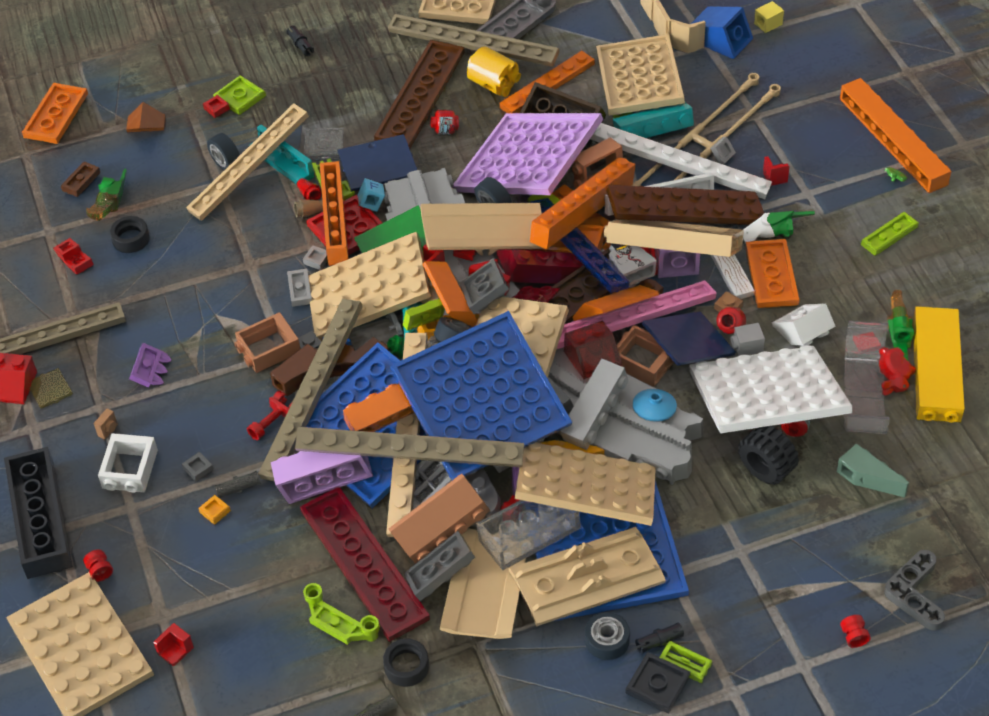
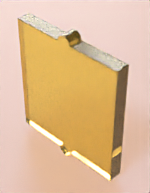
(50, 388)

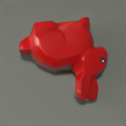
(896, 369)

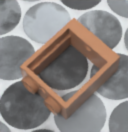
(608, 148)
(261, 330)
(643, 339)

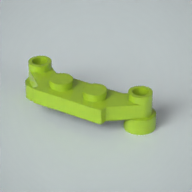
(336, 622)

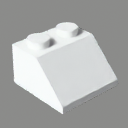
(805, 324)

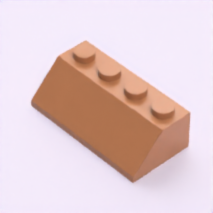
(438, 518)

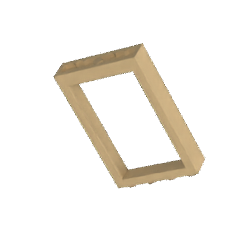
(675, 236)

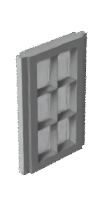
(429, 479)

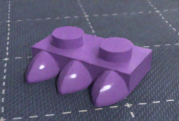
(149, 365)

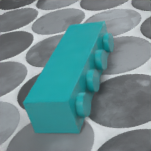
(656, 121)

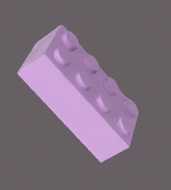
(315, 473)

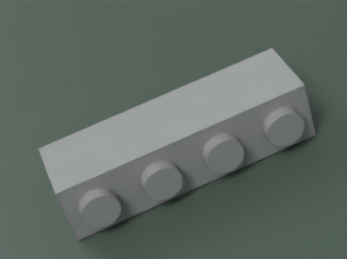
(594, 404)

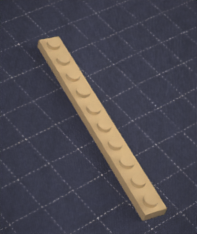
(405, 469)

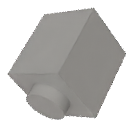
(748, 339)

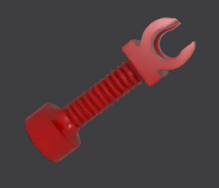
(277, 402)

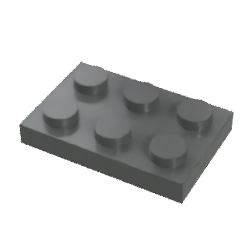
(484, 286)
(439, 566)

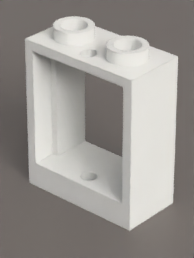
(129, 445)

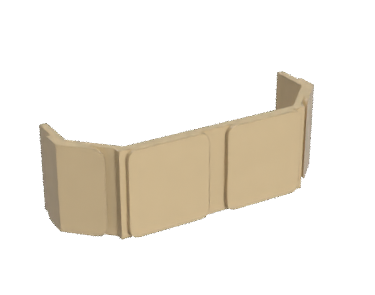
(682, 35)

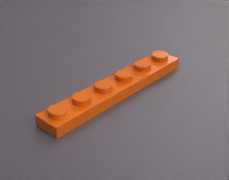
(554, 79)

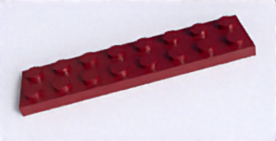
(365, 564)

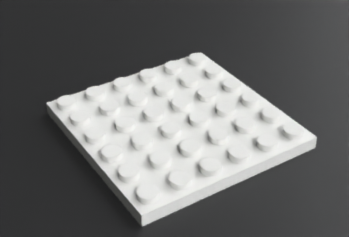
(769, 389)

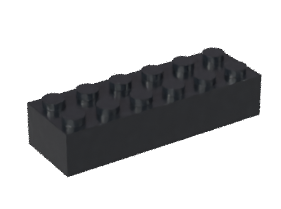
(37, 513)

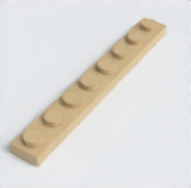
(247, 162)

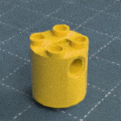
(493, 71)

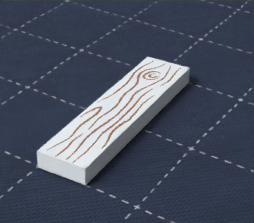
(734, 276)

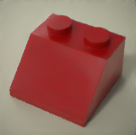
(16, 377)

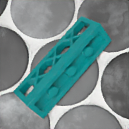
(289, 161)

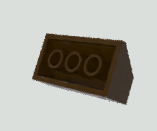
(548, 100)

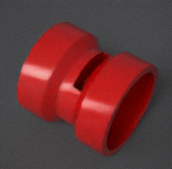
(98, 565)
(856, 633)

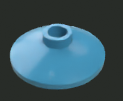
(654, 405)

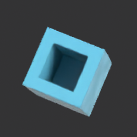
(371, 194)

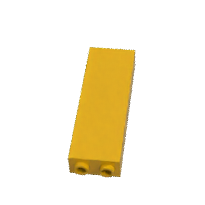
(938, 364)

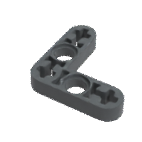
(907, 587)

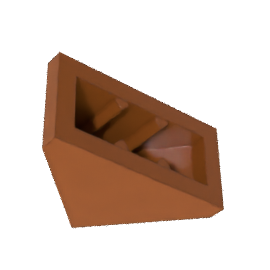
(145, 119)

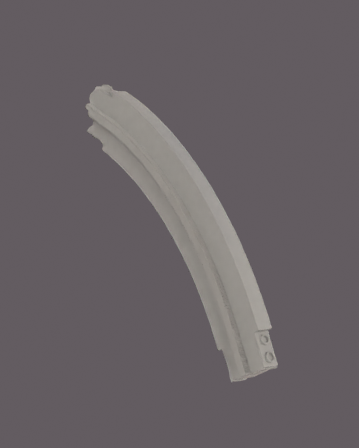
(625, 433)

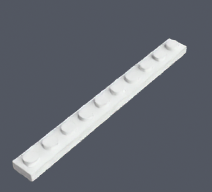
(683, 160)

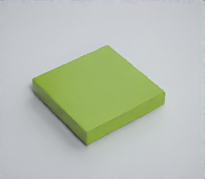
(241, 94)

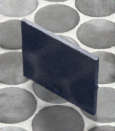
(377, 161)
(688, 338)

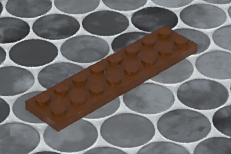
(420, 91)
(684, 205)

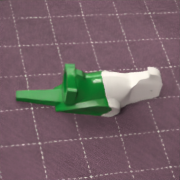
(772, 225)

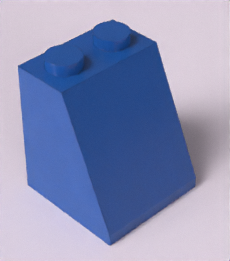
(725, 30)

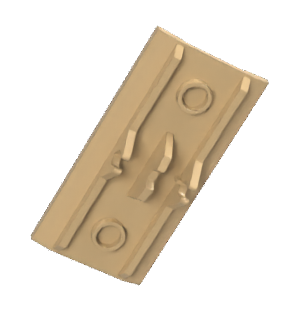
(479, 226)
(587, 575)
(481, 596)

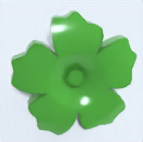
(895, 174)

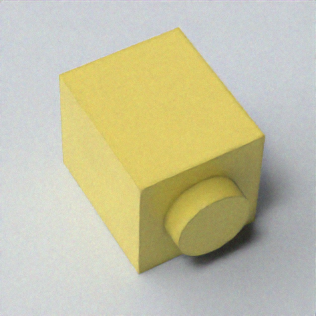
(769, 17)

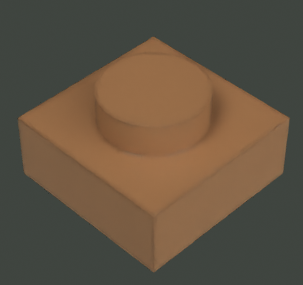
(728, 300)
(105, 423)

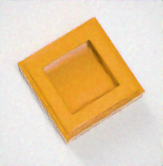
(214, 509)

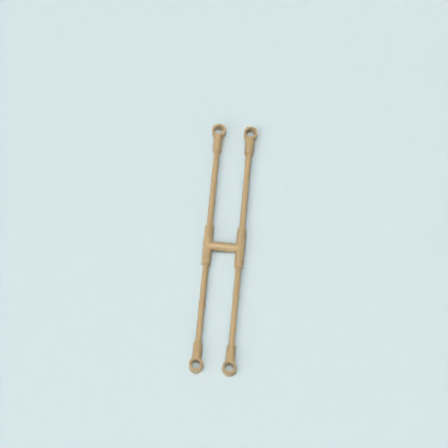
(753, 80)

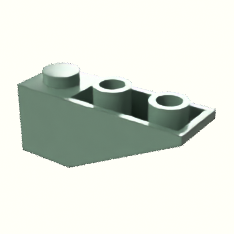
(867, 471)

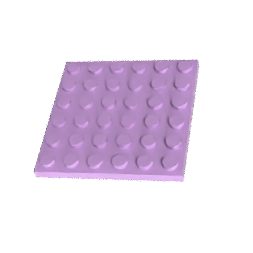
(530, 151)

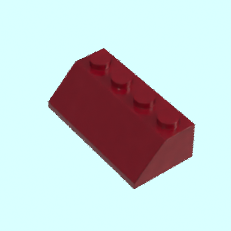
(537, 266)

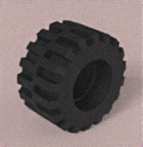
(768, 454)

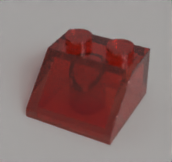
(589, 345)

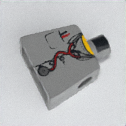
(632, 262)

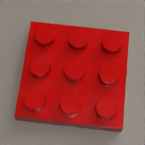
(357, 220)

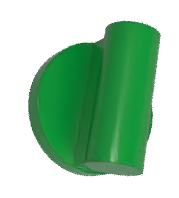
(396, 346)

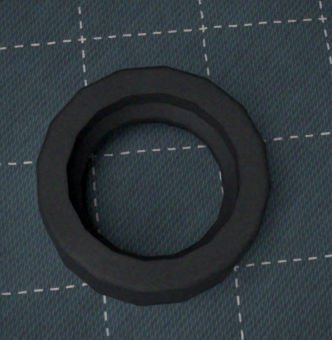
(125, 224)
(406, 678)

